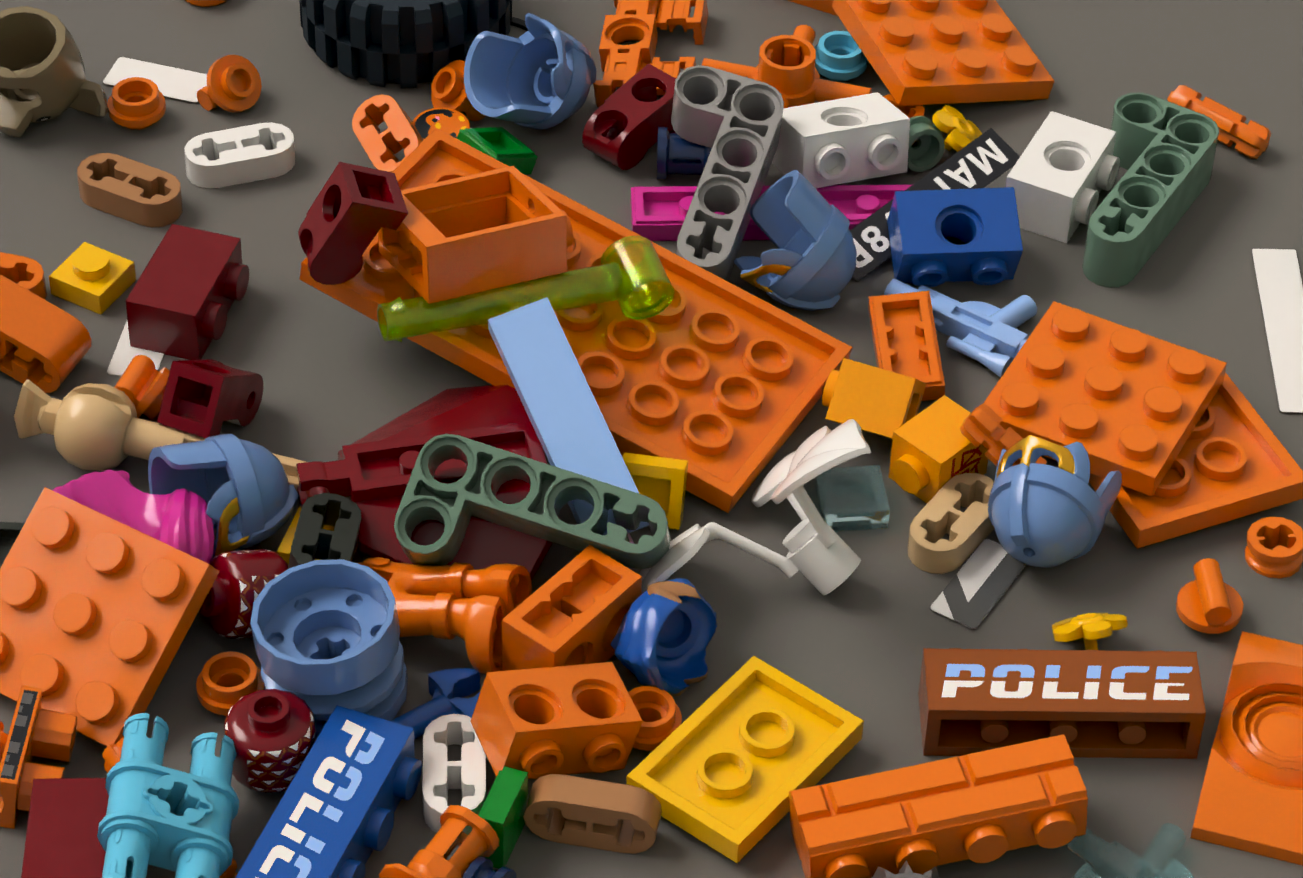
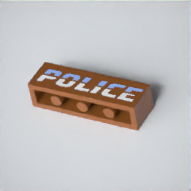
(1097, 698)

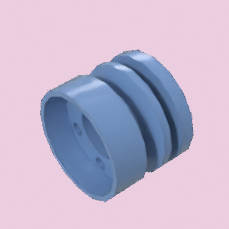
(331, 639)

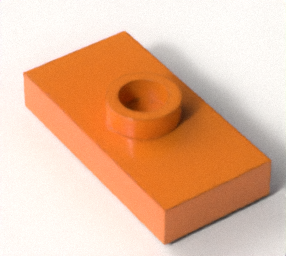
(907, 339)

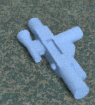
(977, 326)

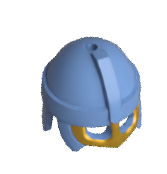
(812, 242)
(236, 478)
(1046, 510)

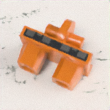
(31, 734)

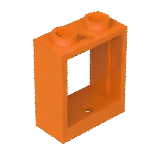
(477, 235)

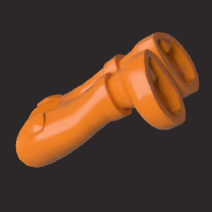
(456, 602)

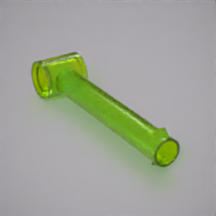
(627, 273)

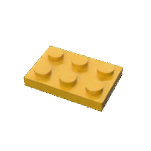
(741, 754)

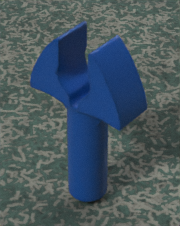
(447, 690)

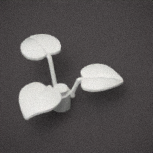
(812, 544)

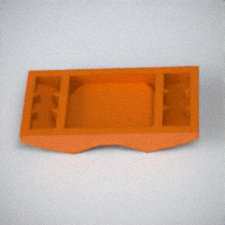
(1256, 759)

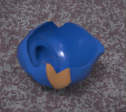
(667, 636)

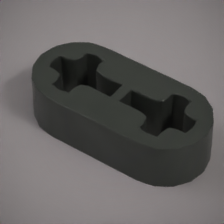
(315, 542)

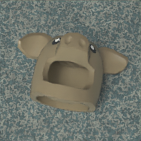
(41, 71)

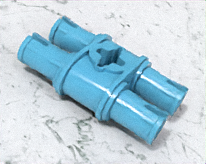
(165, 813)

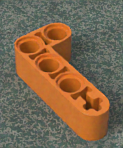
(38, 338)

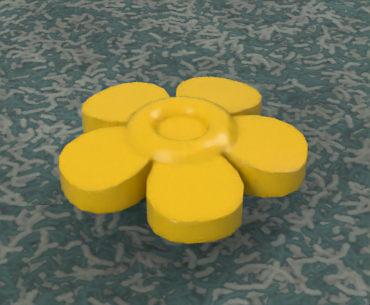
(959, 130)
(1089, 627)

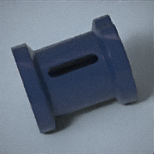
(679, 155)

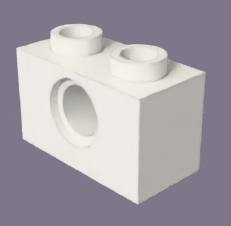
(843, 140)
(1062, 175)

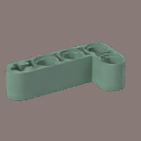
(1168, 167)
(534, 515)

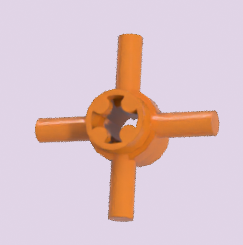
(790, 67)

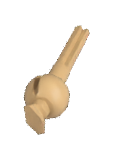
(100, 427)

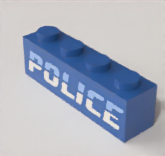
(339, 801)

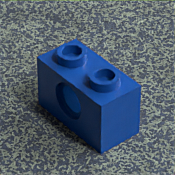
(979, 217)

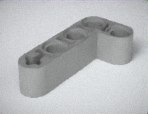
(727, 128)

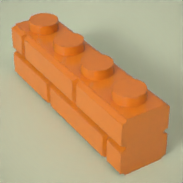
(941, 811)

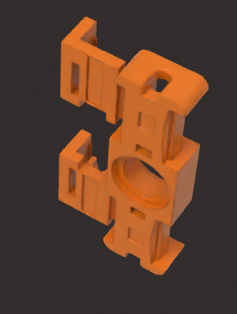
(639, 22)

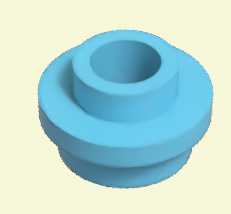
(839, 57)

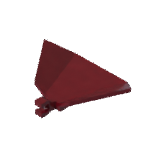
(381, 463)

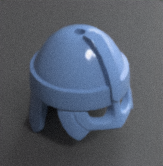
(530, 77)

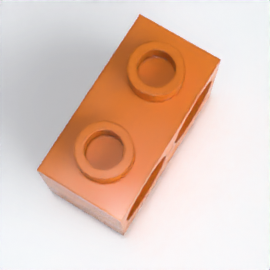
(571, 615)
(556, 720)

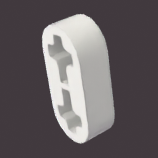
(239, 155)
(443, 774)

